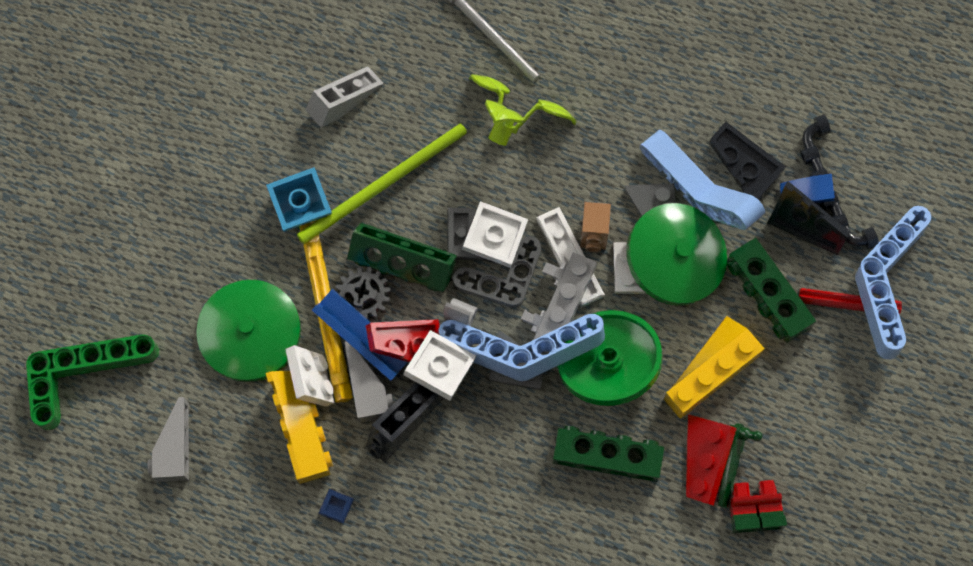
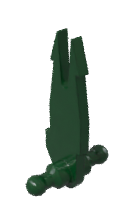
(741, 435)

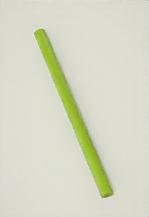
(382, 183)

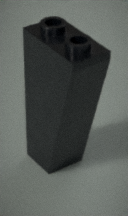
(401, 421)

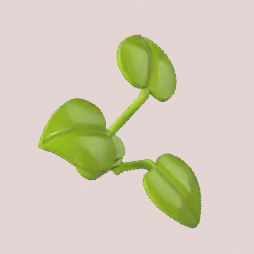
(505, 118)

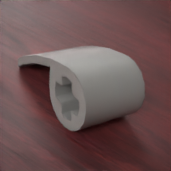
(460, 312)

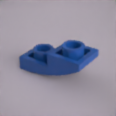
(816, 188)

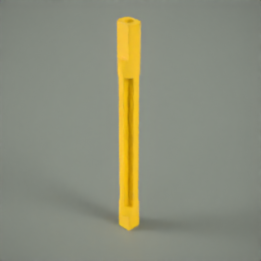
(331, 339)

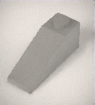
(341, 96)
(368, 390)
(171, 450)

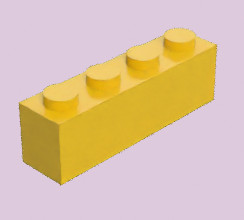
(720, 359)
(300, 429)

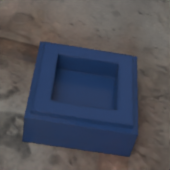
(336, 506)

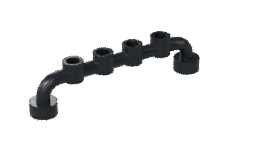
(811, 155)

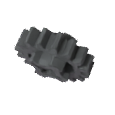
(352, 290)

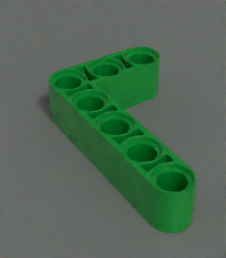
(80, 365)

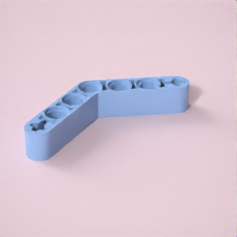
(715, 201)
(880, 284)
(589, 327)

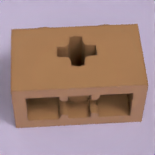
(595, 226)

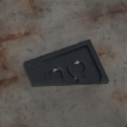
(746, 161)
(806, 220)

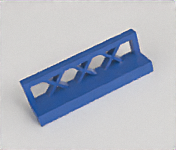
(351, 327)

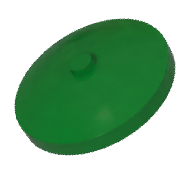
(676, 254)
(247, 330)
(619, 367)

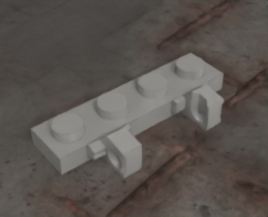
(571, 285)

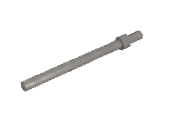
(496, 39)

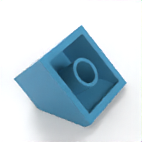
(299, 199)

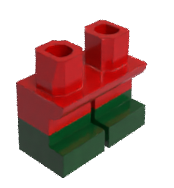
(756, 512)

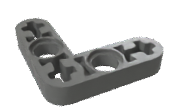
(511, 282)

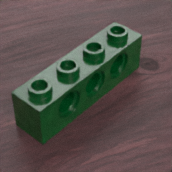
(413, 252)
(754, 255)
(620, 465)

